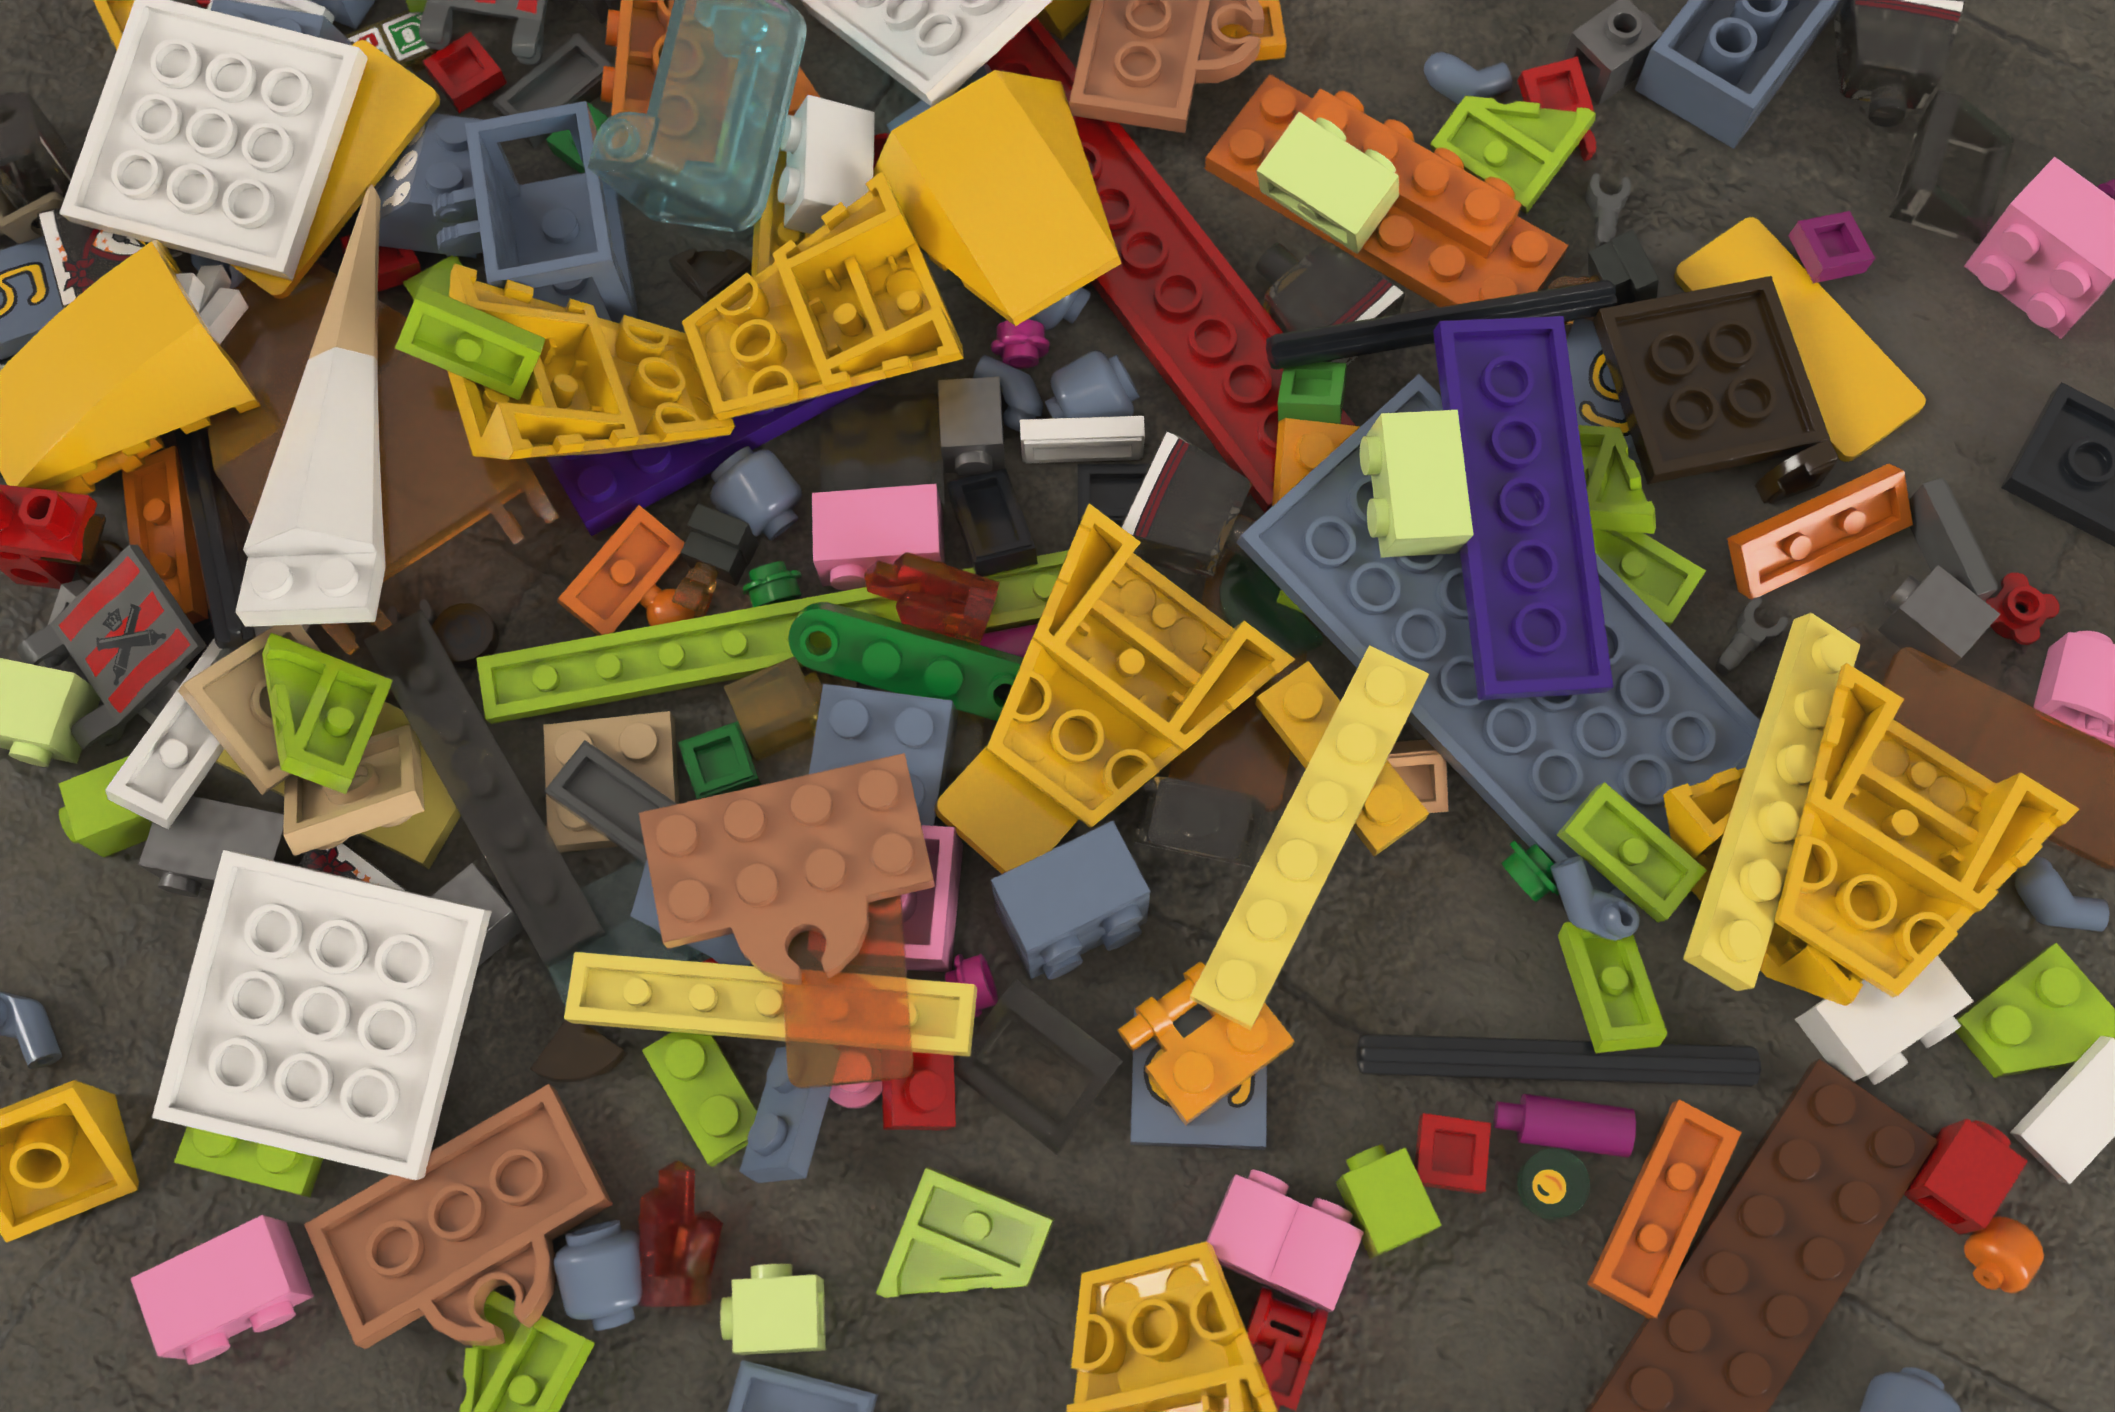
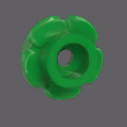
(772, 584)

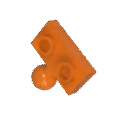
(627, 575)

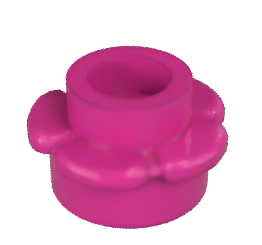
(1021, 344)
(975, 971)

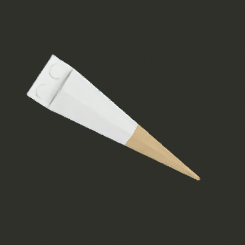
(320, 515)

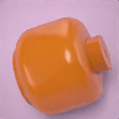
(2004, 1255)

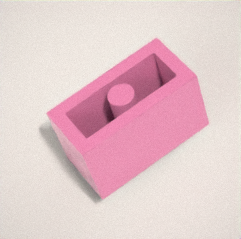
(871, 525)
(222, 1289)

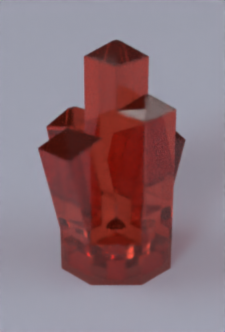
(935, 595)
(675, 1242)

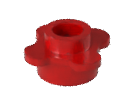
(2018, 625)

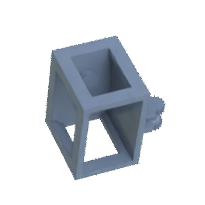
(546, 234)

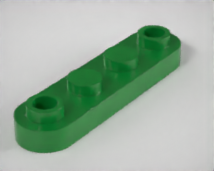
(903, 658)

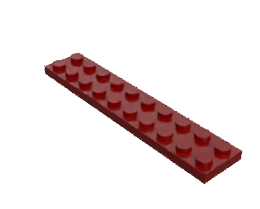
(1174, 286)

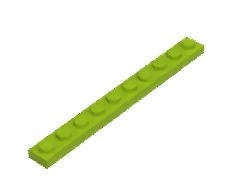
(705, 648)

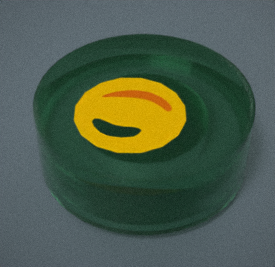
(1553, 1183)

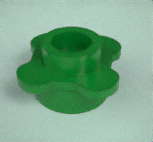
(1531, 870)

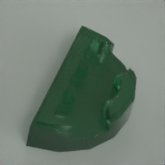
(1252, 597)

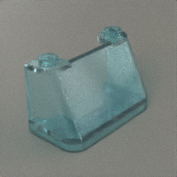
(711, 117)

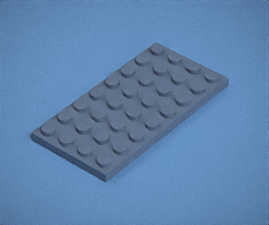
(1524, 756)

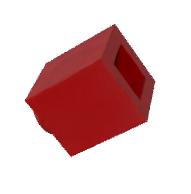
(1966, 1175)

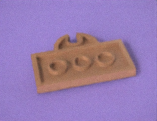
(1148, 54)
(788, 862)
(463, 1228)

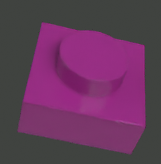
(1831, 247)

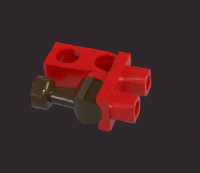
(50, 535)

